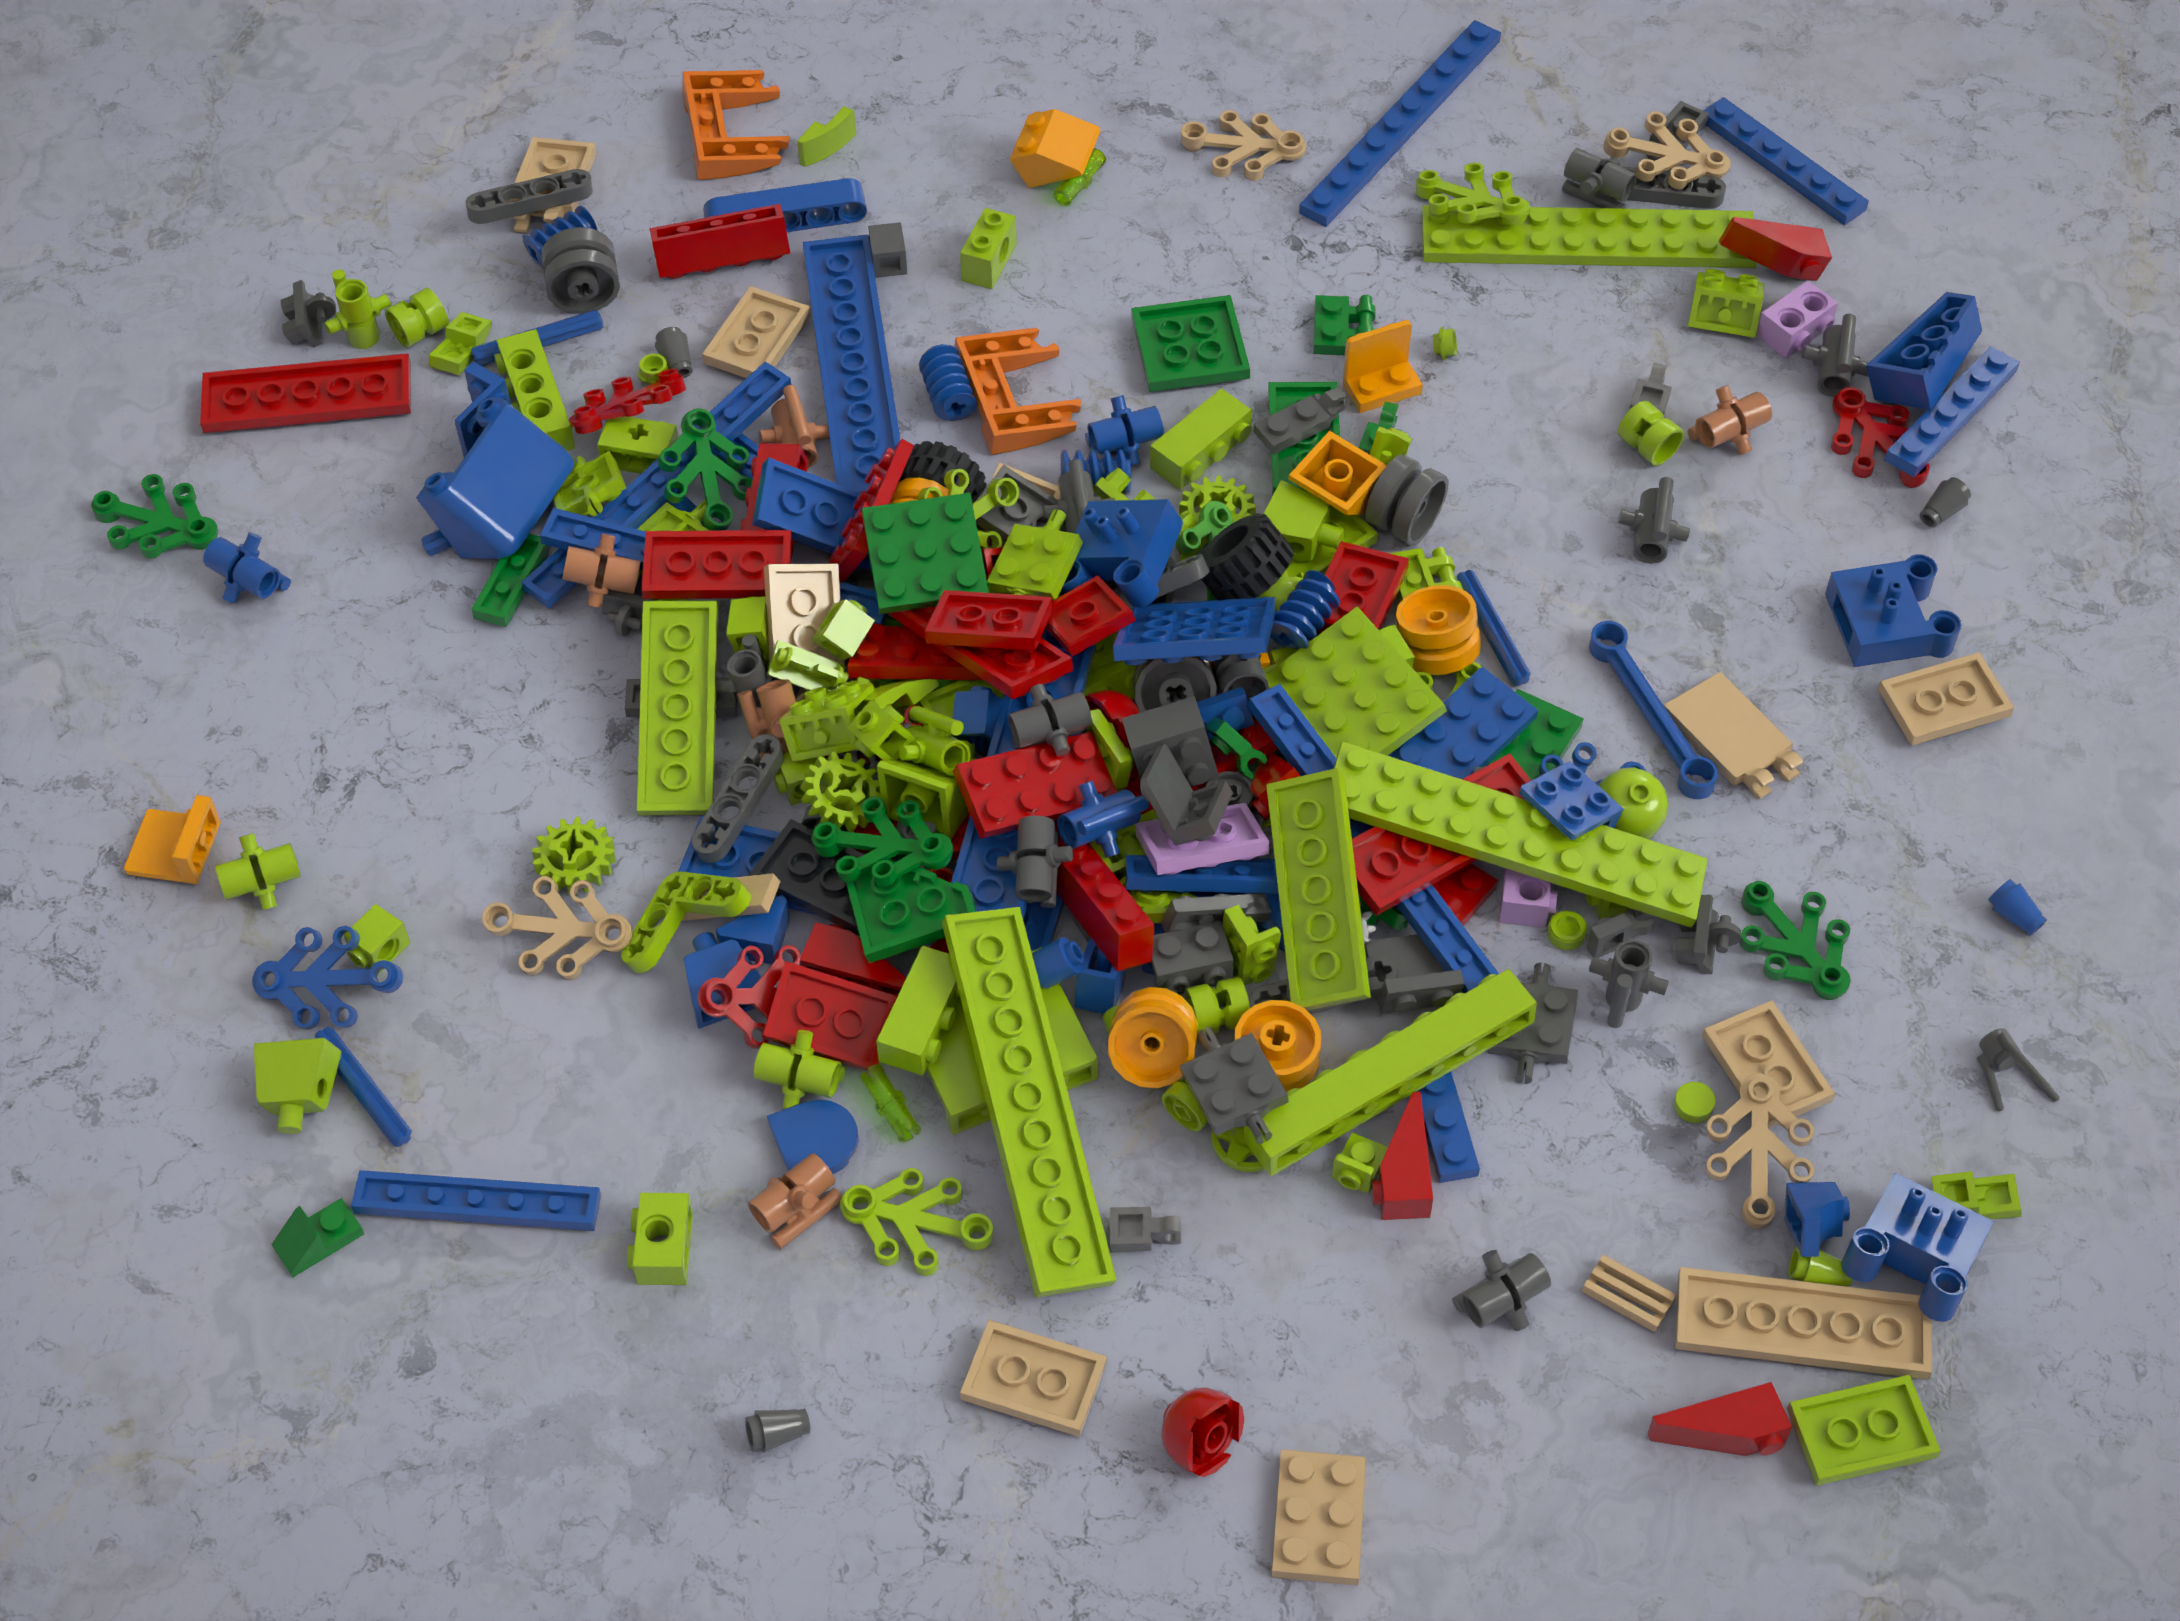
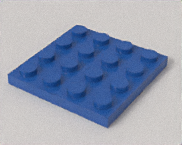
(1197, 629)

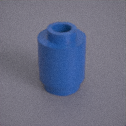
(1057, 962)

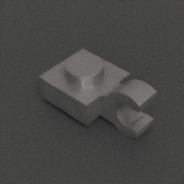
(1653, 389)
(1135, 1229)

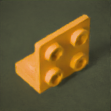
(1379, 367)
(174, 843)

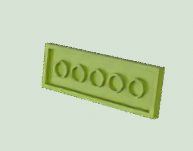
(677, 708)
(1318, 890)

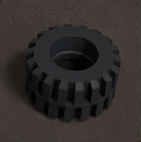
(936, 459)
(1246, 558)

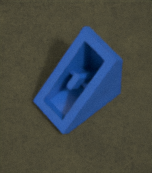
(759, 930)

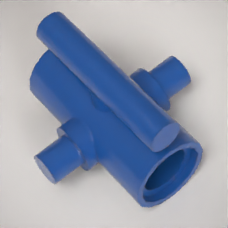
(1125, 430)
(243, 568)
(1100, 818)

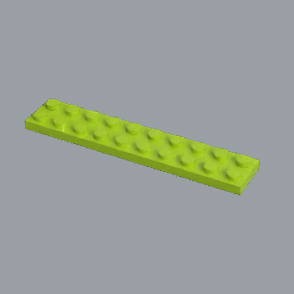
(1586, 238)
(1519, 837)
(1028, 1102)

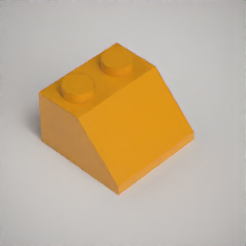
(1053, 147)
(1339, 474)

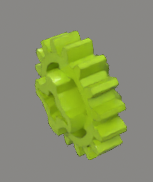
(1219, 491)
(841, 788)
(574, 853)

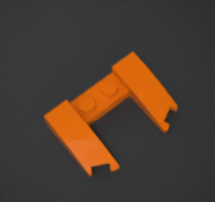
(704, 99)
(1005, 424)

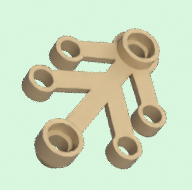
(1282, 145)
(1671, 153)
(563, 929)
(1760, 1142)

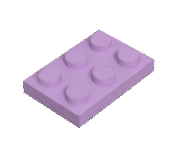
(1235, 839)

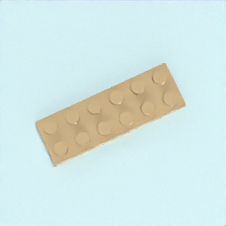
(1802, 1323)

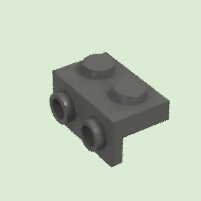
(1191, 957)

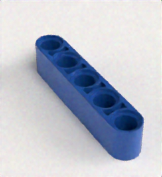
(802, 205)

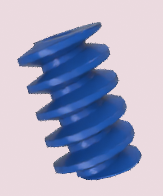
(537, 238)
(947, 383)
(1099, 468)
(1304, 611)

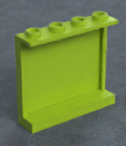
(957, 1073)

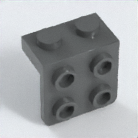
(1180, 810)
(1421, 977)

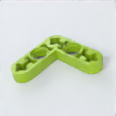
(672, 900)

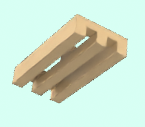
(1632, 1287)

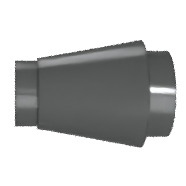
(674, 347)
(1946, 501)
(775, 1427)

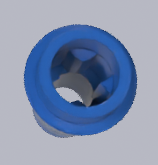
(2017, 907)

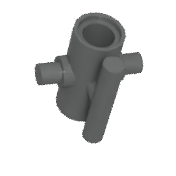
(1599, 180)
(1836, 357)
(1075, 492)
(1654, 523)
(746, 671)
(1049, 720)
(1036, 860)
(1627, 979)
(1504, 1290)

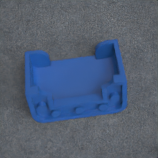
(498, 486)

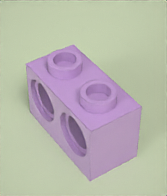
(1797, 319)
(1520, 911)

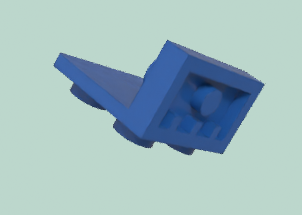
(481, 385)
(1571, 801)

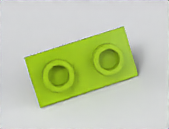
(805, 668)

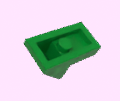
(313, 1238)

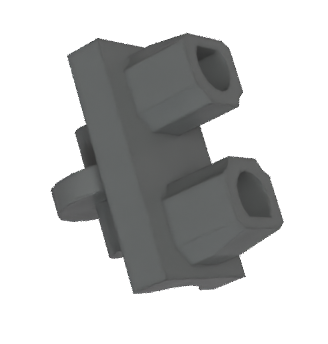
(306, 315)
(624, 610)
(1709, 934)

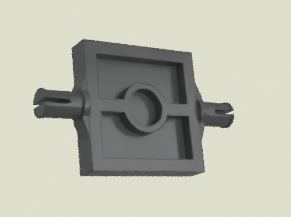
(1552, 1029)
(1234, 1084)

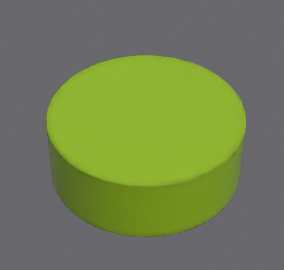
(1567, 930)
(1694, 1102)

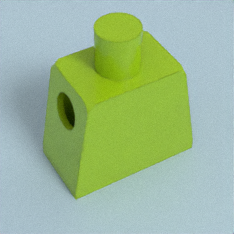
(1302, 520)
(295, 1078)

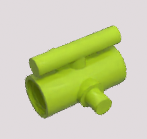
(356, 311)
(932, 743)
(258, 871)
(798, 1070)

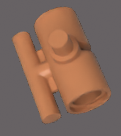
(1732, 420)
(792, 425)
(601, 570)
(775, 703)
(795, 1200)

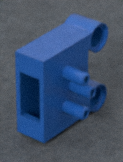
(1126, 545)
(1882, 616)
(1923, 1239)

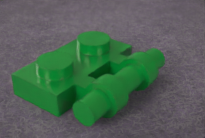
(1333, 321)

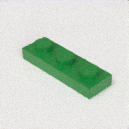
(504, 587)

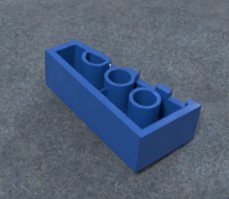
(1927, 353)

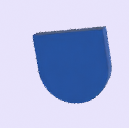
(815, 1128)

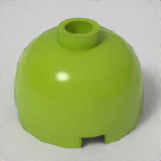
(1641, 798)

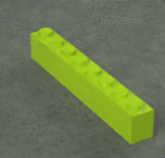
(1393, 1069)

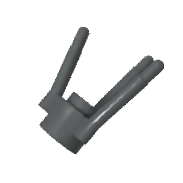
(2002, 1051)

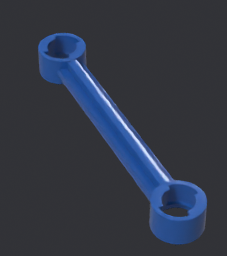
(1653, 710)

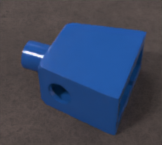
(709, 962)

